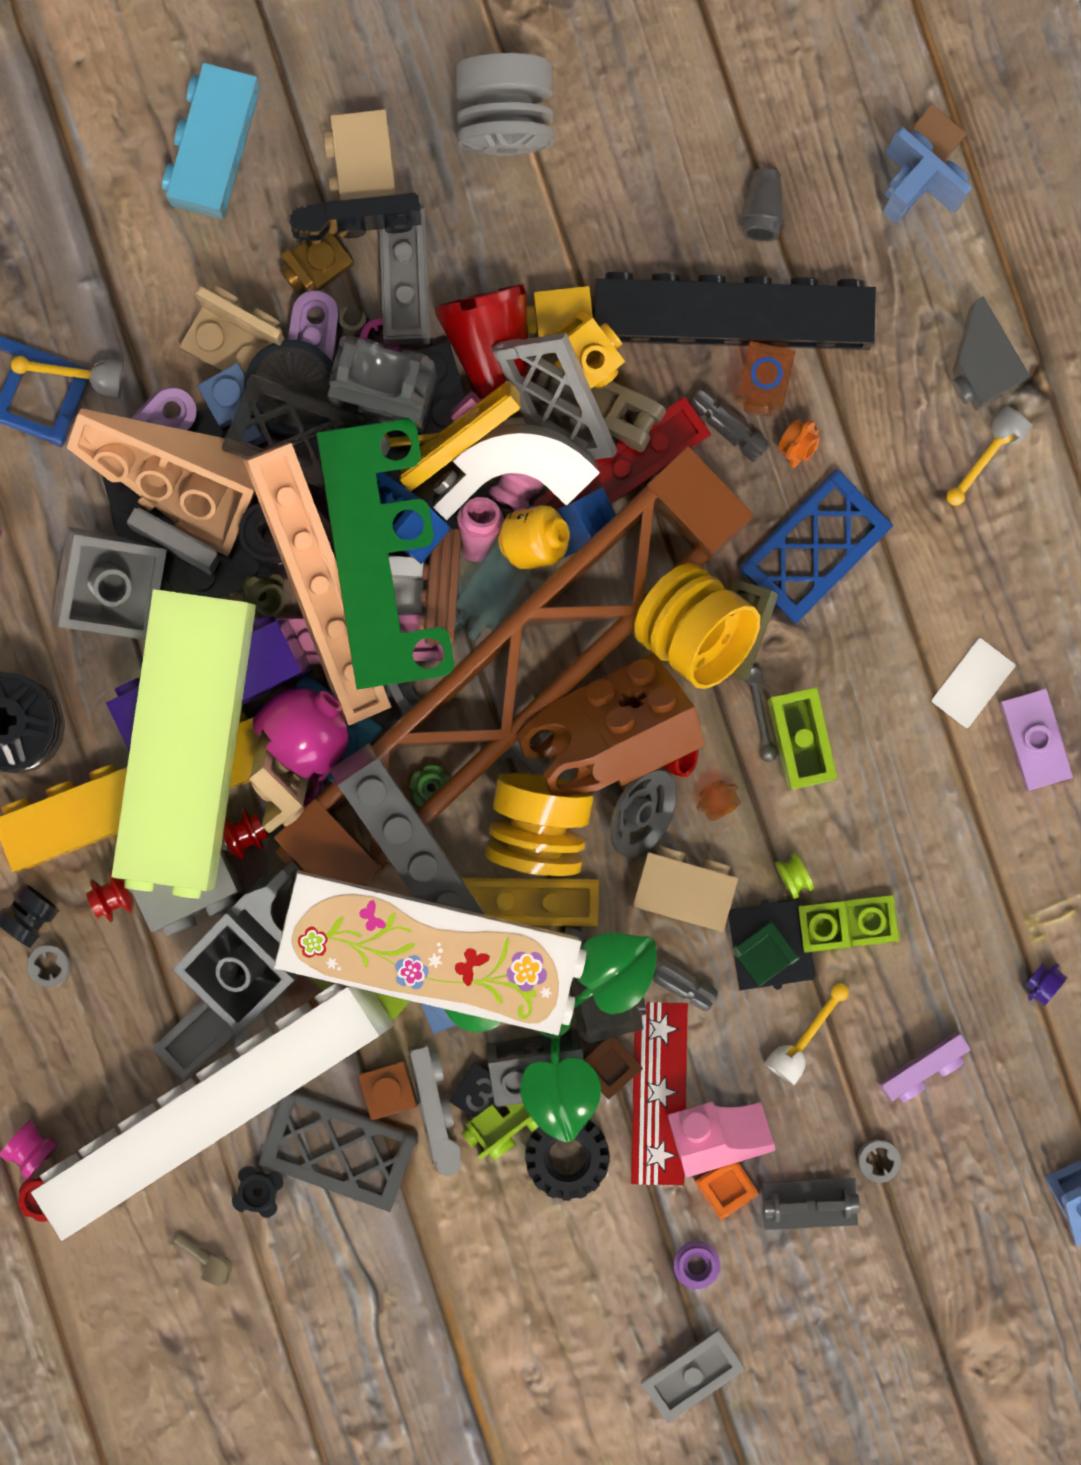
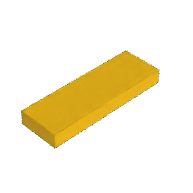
(462, 434)
(538, 900)

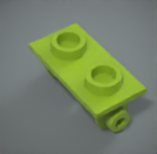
(495, 1131)

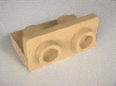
(278, 786)

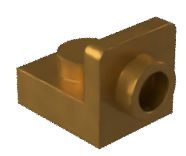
(315, 264)

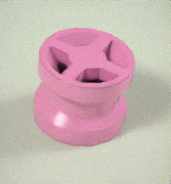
(514, 491)

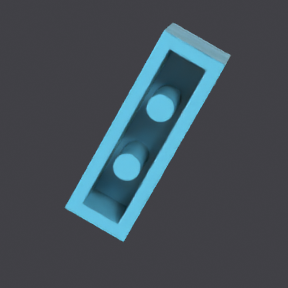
(211, 140)

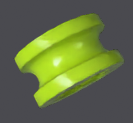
(794, 875)

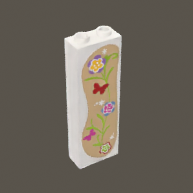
(429, 953)

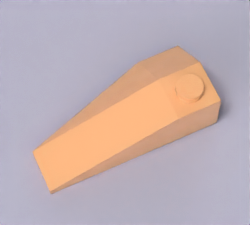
(170, 470)

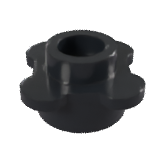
(245, 1198)

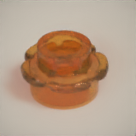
(718, 800)

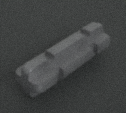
(729, 424)
(684, 984)

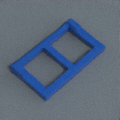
(65, 418)

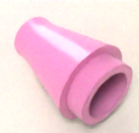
(479, 527)

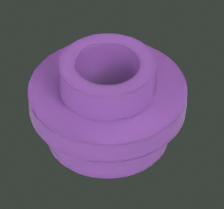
(703, 1278)

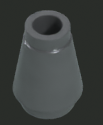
(763, 208)

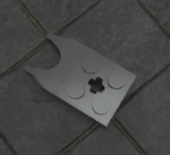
(382, 382)
(237, 956)

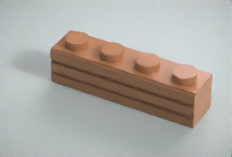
(442, 589)

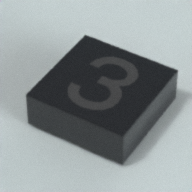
(474, 1092)

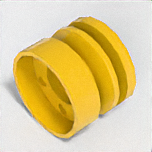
(697, 625)
(538, 833)

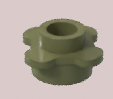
(273, 597)

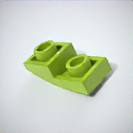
(849, 923)

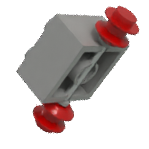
(177, 913)

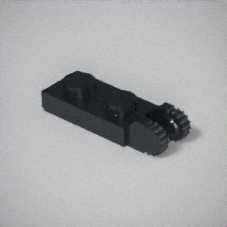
(355, 217)

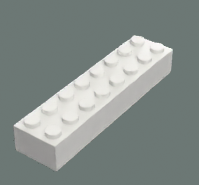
(203, 1113)

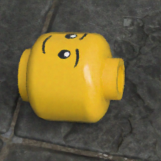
(532, 537)

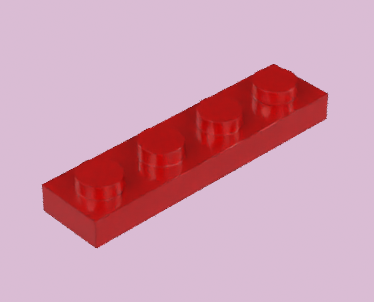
(633, 468)

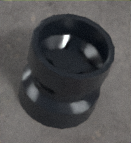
(27, 915)

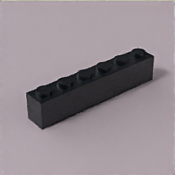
(737, 313)

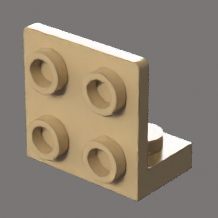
(226, 332)

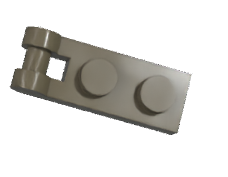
(613, 404)

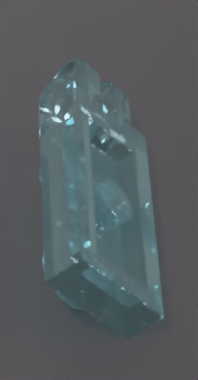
(490, 592)

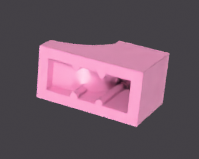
(719, 1136)

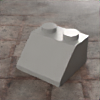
(107, 583)

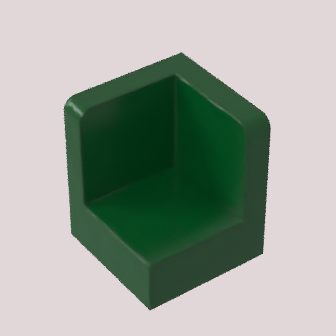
(764, 953)

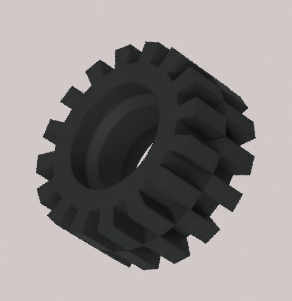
(576, 1184)

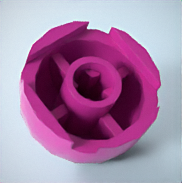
(304, 731)

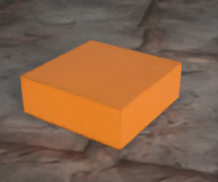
(726, 1189)

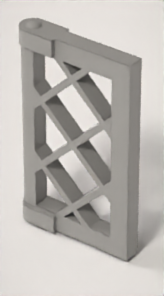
(531, 351)

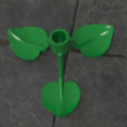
(567, 1092)

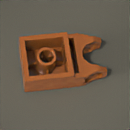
(615, 728)

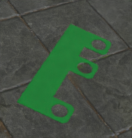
(362, 543)

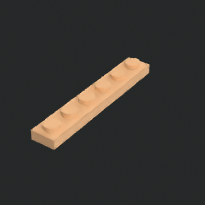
(311, 573)

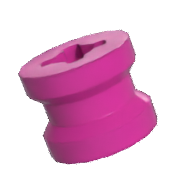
(28, 1149)

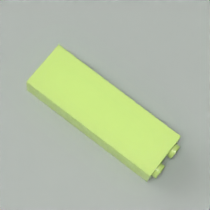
(183, 743)

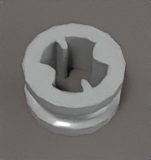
(35, 970)
(890, 1152)

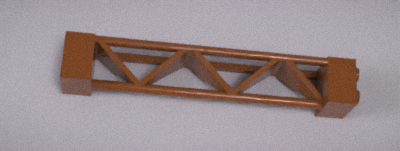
(690, 501)

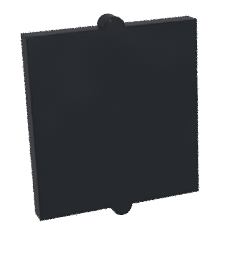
(787, 921)

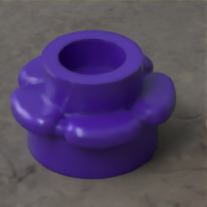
(1045, 983)

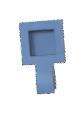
(223, 397)

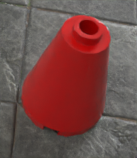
(480, 323)

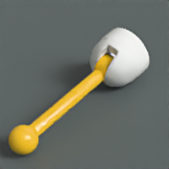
(789, 1060)

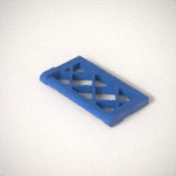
(853, 552)

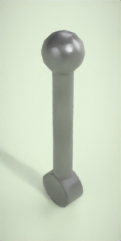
(767, 752)

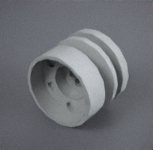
(505, 101)

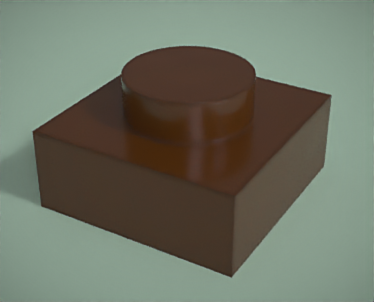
(613, 1065)

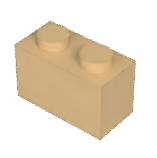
(361, 155)
(685, 890)

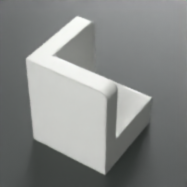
(407, 583)

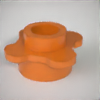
(799, 442)

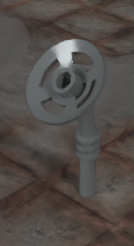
(636, 811)

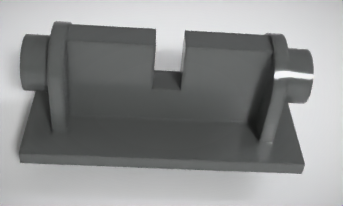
(810, 1203)

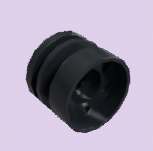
(38, 724)

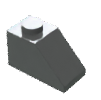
(985, 359)

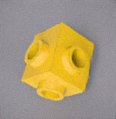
(594, 348)

